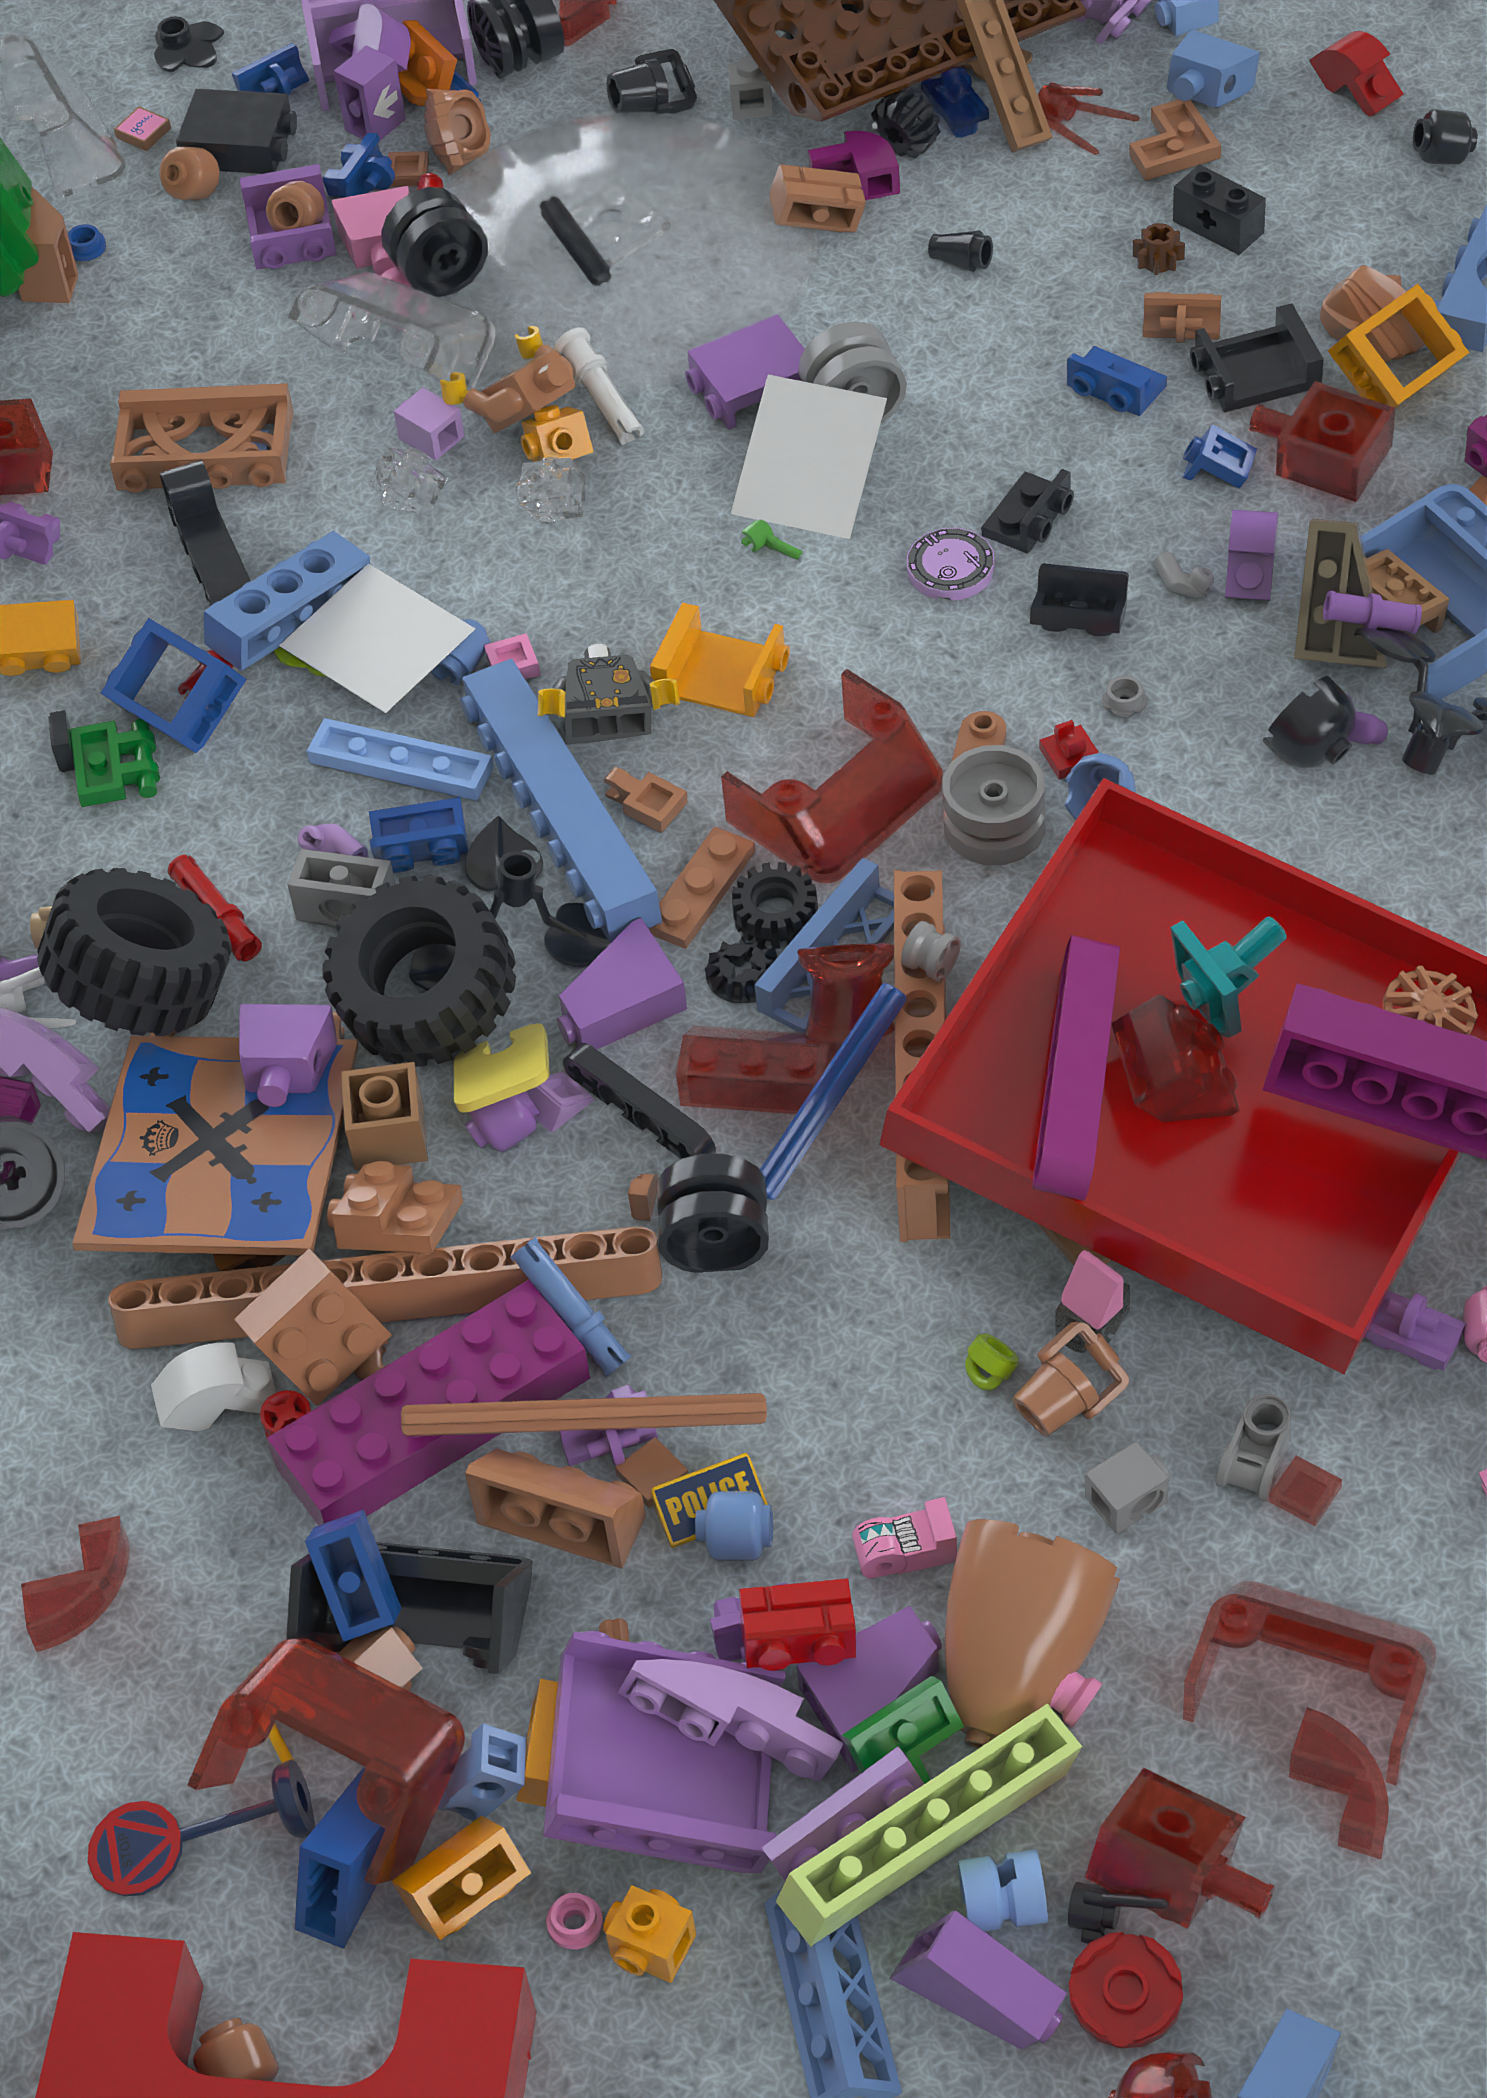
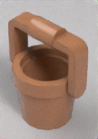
(1061, 1389)

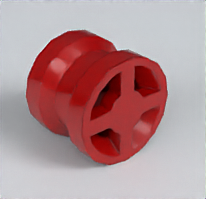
(282, 1409)

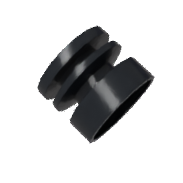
(513, 31)

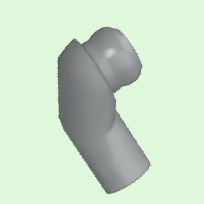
(1179, 582)

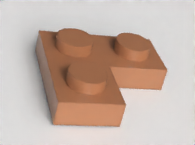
(1182, 141)

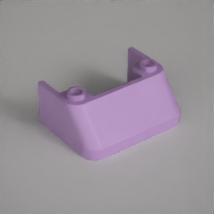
(441, 18)

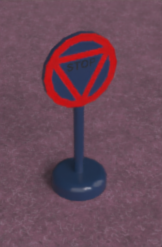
(143, 1842)

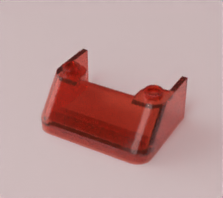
(856, 806)
(1393, 1655)
(387, 1729)

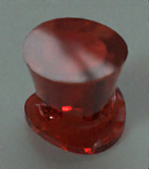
(843, 986)

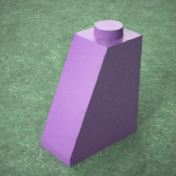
(621, 991)
(887, 1664)
(980, 1981)

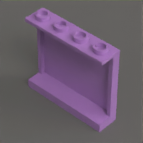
(638, 1780)

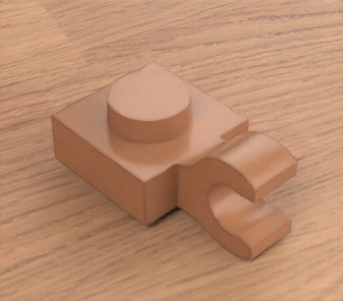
(647, 801)

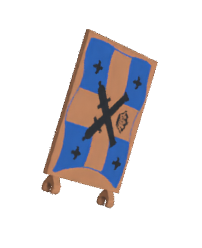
(206, 1163)

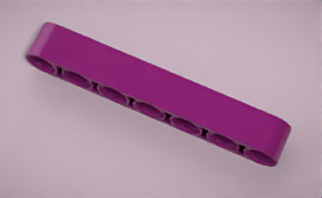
(1076, 1069)

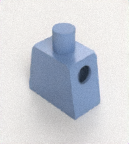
(1211, 69)

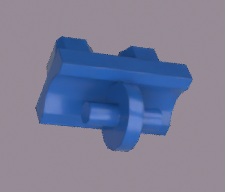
(273, 73)
(362, 170)

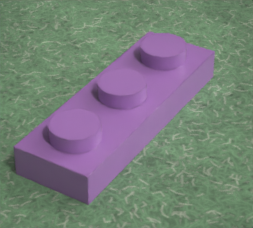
(844, 1812)

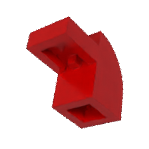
(1359, 65)

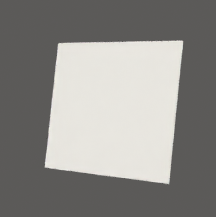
(808, 456)
(377, 638)

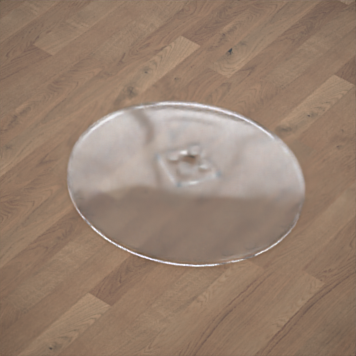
(684, 262)

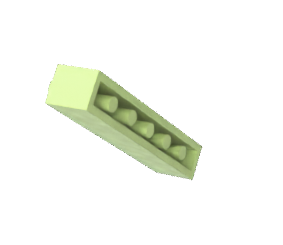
(927, 1825)

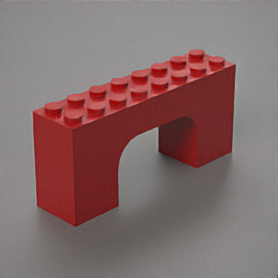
(135, 2003)

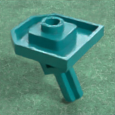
(1219, 975)

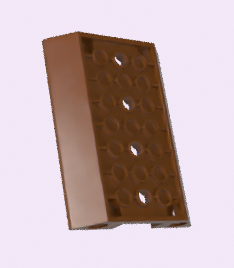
(857, 58)

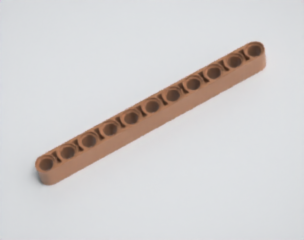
(388, 1284)

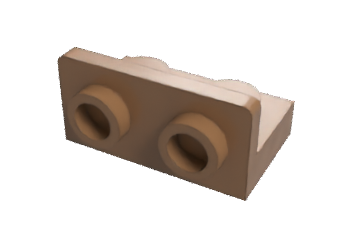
(1402, 584)

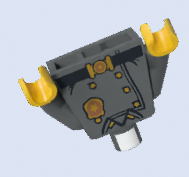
(605, 697)

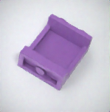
(289, 246)
(736, 366)

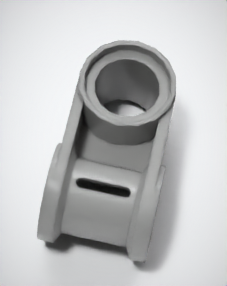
(1256, 1455)

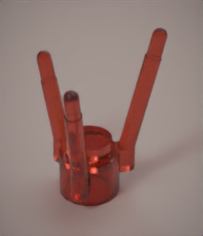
(1060, 104)

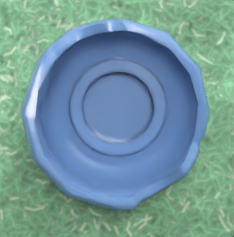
(1087, 776)

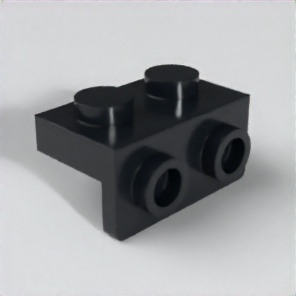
(1080, 599)

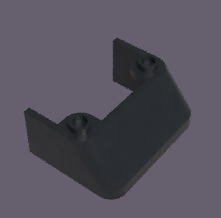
(444, 1598)

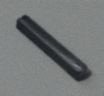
(575, 241)

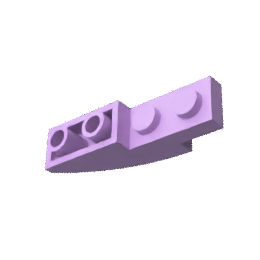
(56, 1068)
(716, 1699)

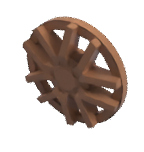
(1430, 1002)

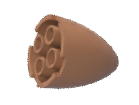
(1018, 1622)

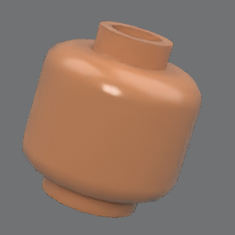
(189, 173)
(295, 206)
(236, 2052)

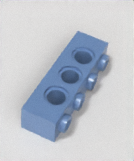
(281, 600)

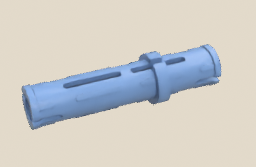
(571, 1306)

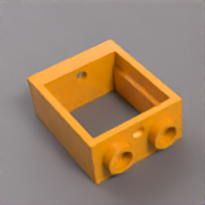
(1358, 356)

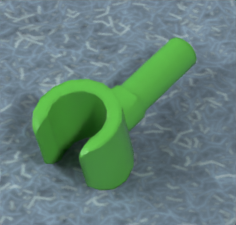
(761, 534)

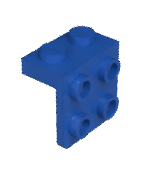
(419, 834)

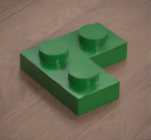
(910, 1722)

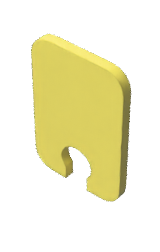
(489, 1077)

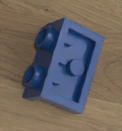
(1114, 380)

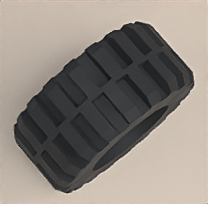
(387, 930)
(133, 952)

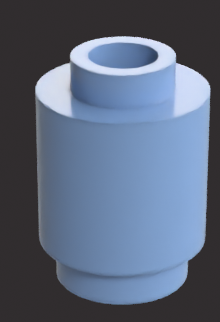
(465, 656)

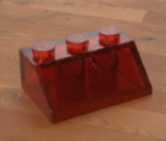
(749, 1068)

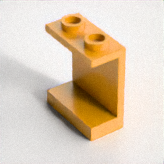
(719, 668)

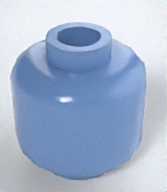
(735, 1526)

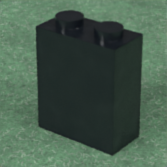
(239, 128)

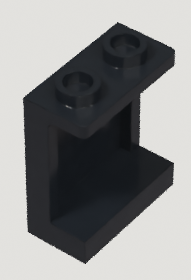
(1259, 363)

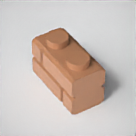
(817, 199)

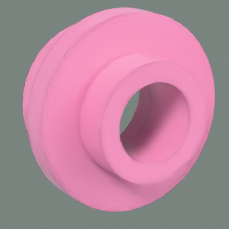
(570, 1905)

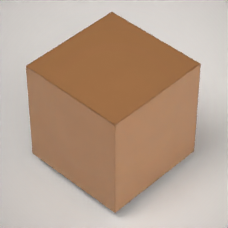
(384, 1115)

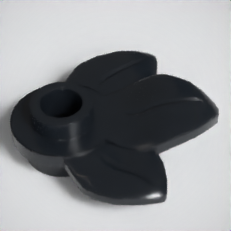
(186, 43)

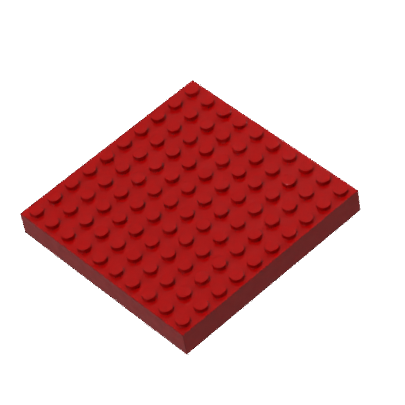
(1258, 1213)

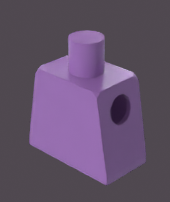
(284, 1048)

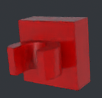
(1066, 747)

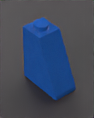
(334, 1870)

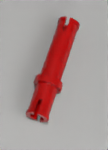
(188, 875)

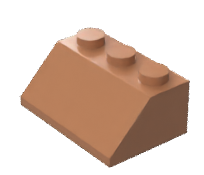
(555, 1506)

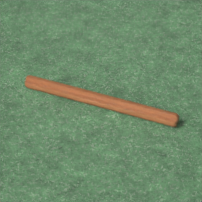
(583, 1414)

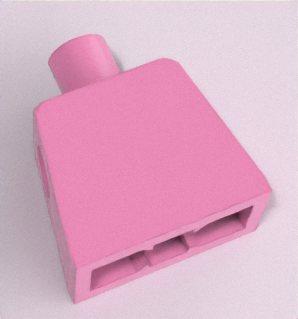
(361, 223)

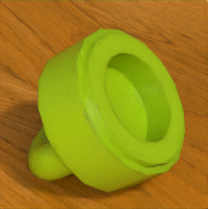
(993, 1357)

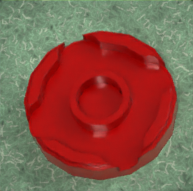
(1125, 1990)

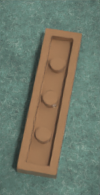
(1005, 72)

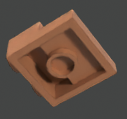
(391, 1212)

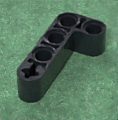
(203, 530)

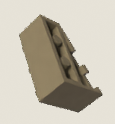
(1338, 564)

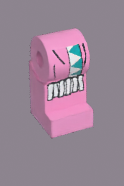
(906, 1541)

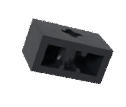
(1219, 209)

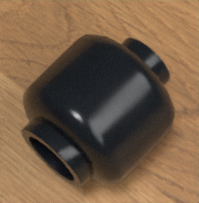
(1444, 137)

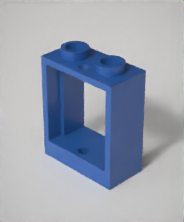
(193, 721)

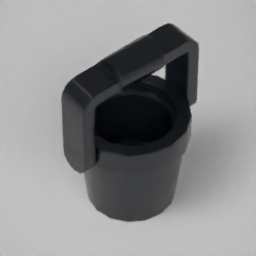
(646, 87)

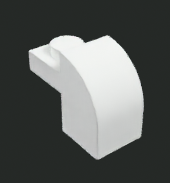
(205, 1382)

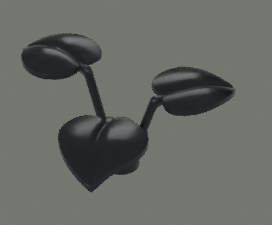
(1442, 722)
(500, 865)

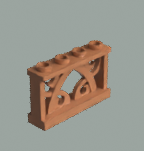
(230, 463)

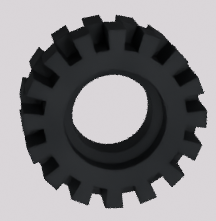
(771, 884)

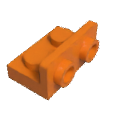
(428, 65)

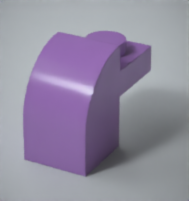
(376, 31)
(1251, 554)

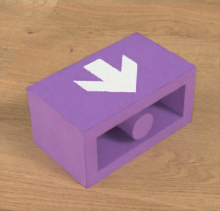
(370, 93)

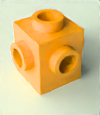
(556, 434)
(649, 1933)

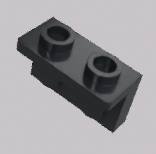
(1029, 511)

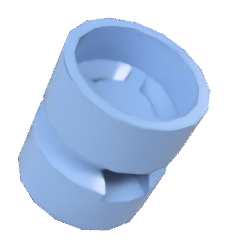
(1003, 1890)

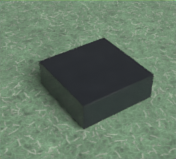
(61, 740)

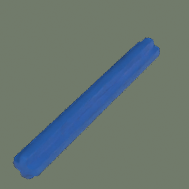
(831, 1087)

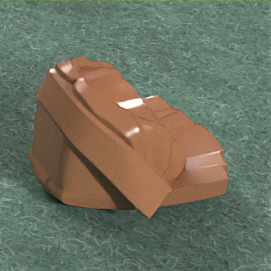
(455, 127)
(1360, 298)

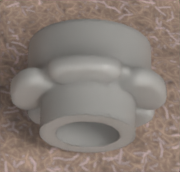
(1124, 687)

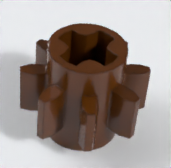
(1158, 248)

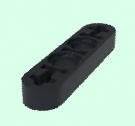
(638, 1102)

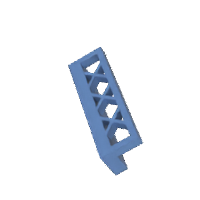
(825, 928)
(816, 2000)

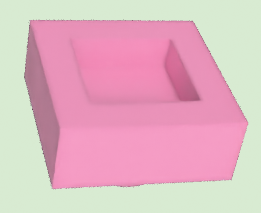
(519, 650)

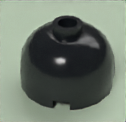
(1314, 727)

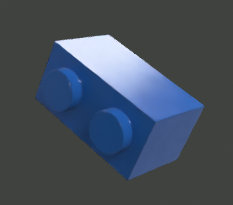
(353, 1575)

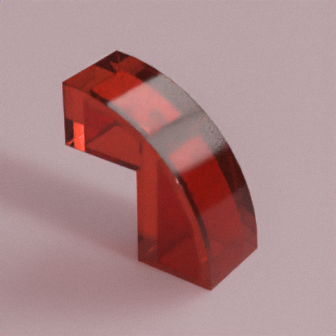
(71, 1602)
(1338, 1761)

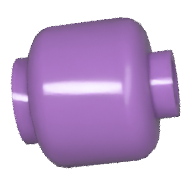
(504, 1122)

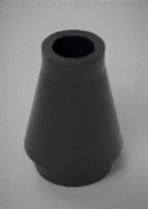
(962, 249)

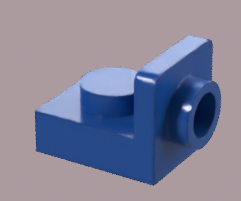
(1219, 455)

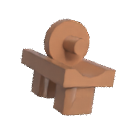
(1180, 315)

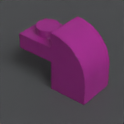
(865, 155)

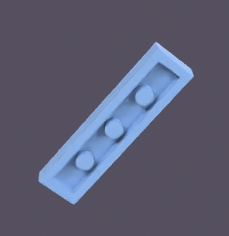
(400, 759)

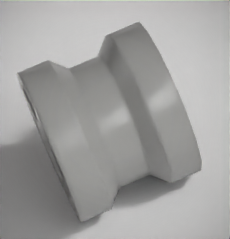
(930, 951)

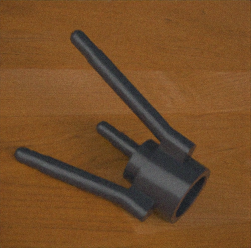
(1096, 1908)

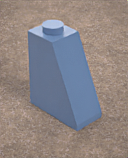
(1293, 2060)

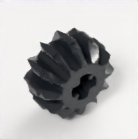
(906, 122)

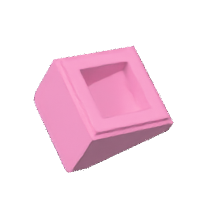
(1093, 1291)

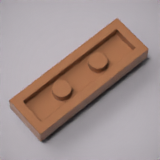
(702, 886)

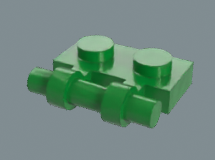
(99, 763)

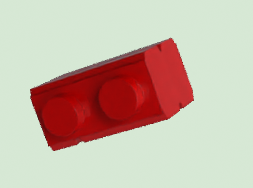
(797, 1624)

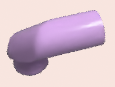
(330, 839)

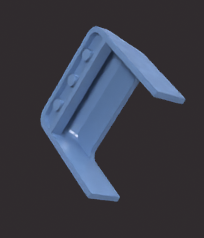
(1447, 545)

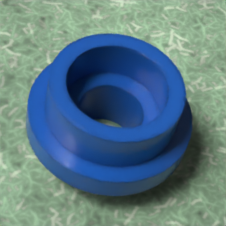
(86, 242)

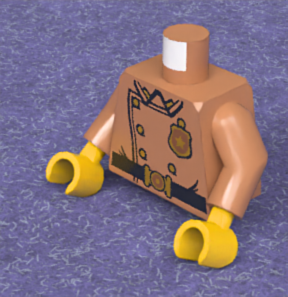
(520, 391)

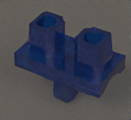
(956, 101)

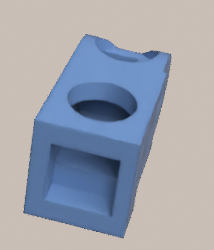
(486, 1773)

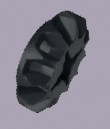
(721, 969)

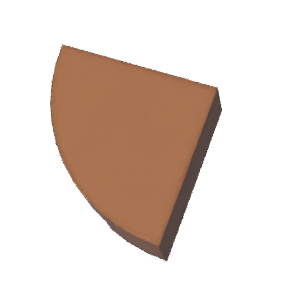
(642, 1196)

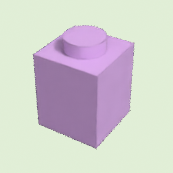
(429, 423)

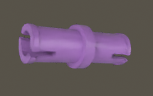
(1372, 612)

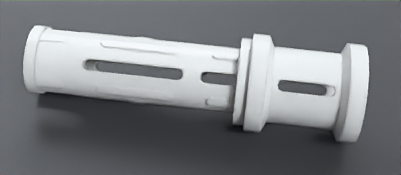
(591, 372)

